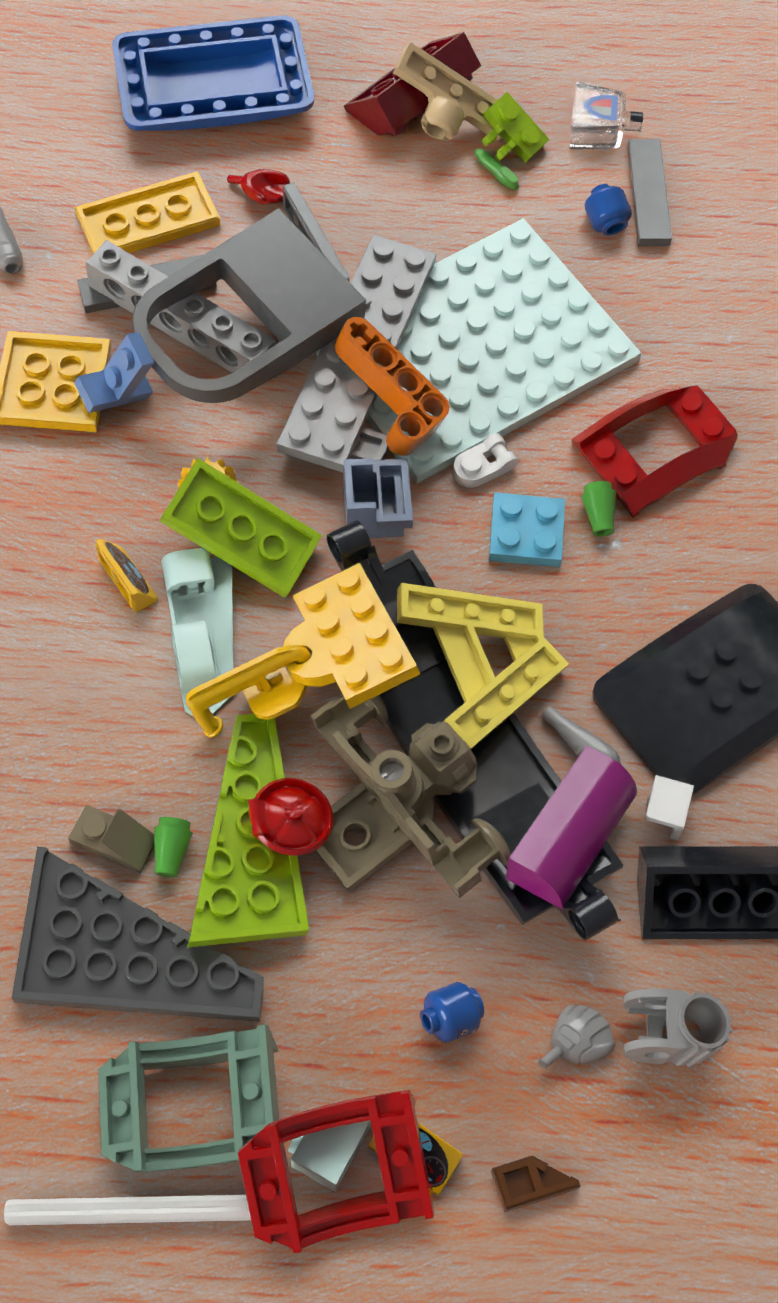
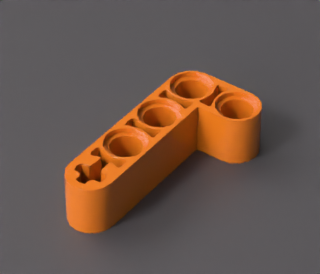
(361, 349)

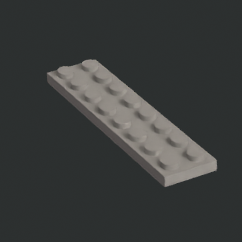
(334, 397)

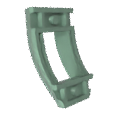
(124, 1102)

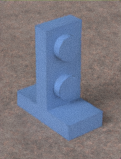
(122, 378)

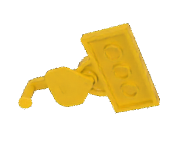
(341, 641)

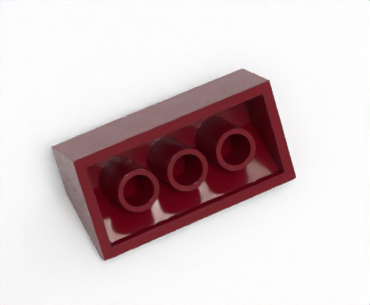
(393, 102)

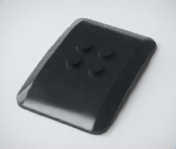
(701, 690)

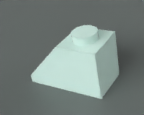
(328, 1153)

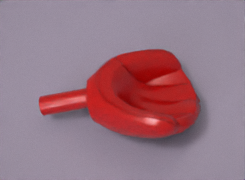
(262, 185)

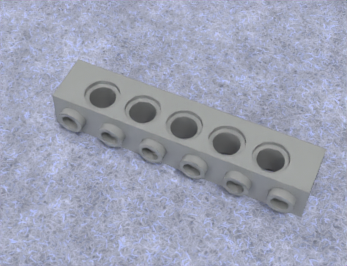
(191, 321)

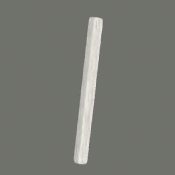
(126, 1210)

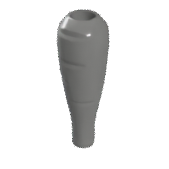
(10, 253)
(576, 736)

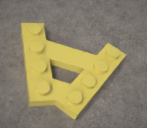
(456, 622)

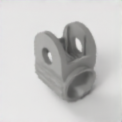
(672, 1008)

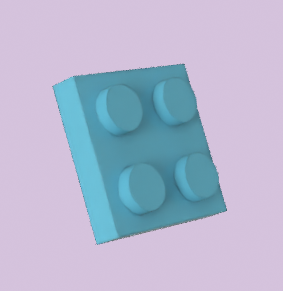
(527, 529)

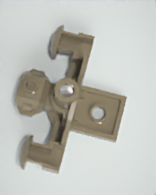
(397, 800)

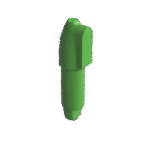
(502, 174)

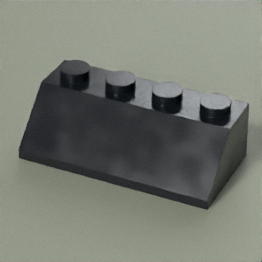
(708, 892)

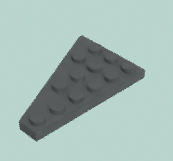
(108, 953)

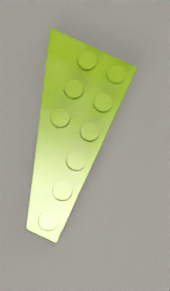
(244, 884)

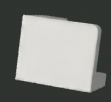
(669, 804)

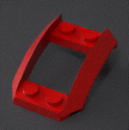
(628, 479)
(400, 1162)

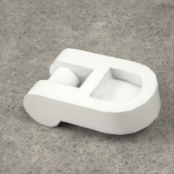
(473, 468)

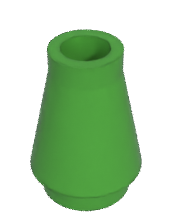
(599, 504)
(170, 843)

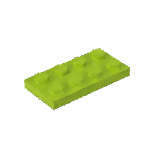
(241, 528)

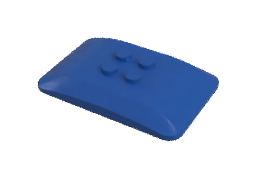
(212, 74)

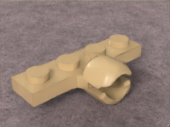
(448, 94)

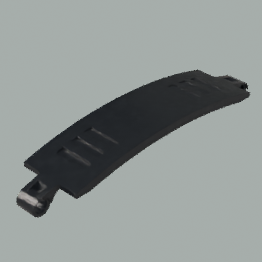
(511, 771)

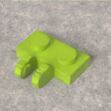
(514, 127)

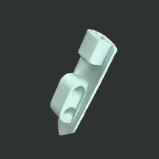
(201, 617)

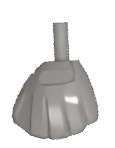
(579, 1037)

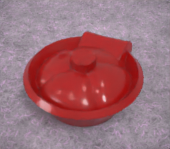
(291, 816)

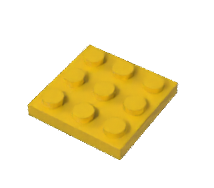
(40, 380)

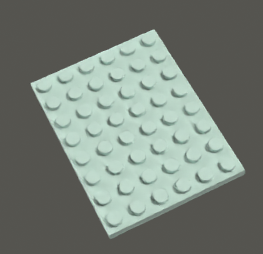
(503, 342)

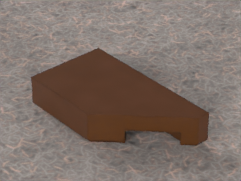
(530, 1182)

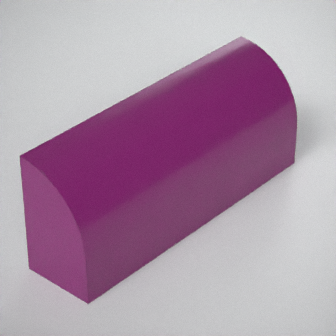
(572, 827)

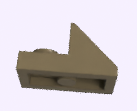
(113, 837)

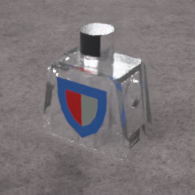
(600, 118)

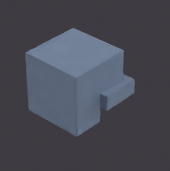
(378, 496)

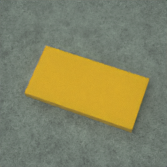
(149, 214)

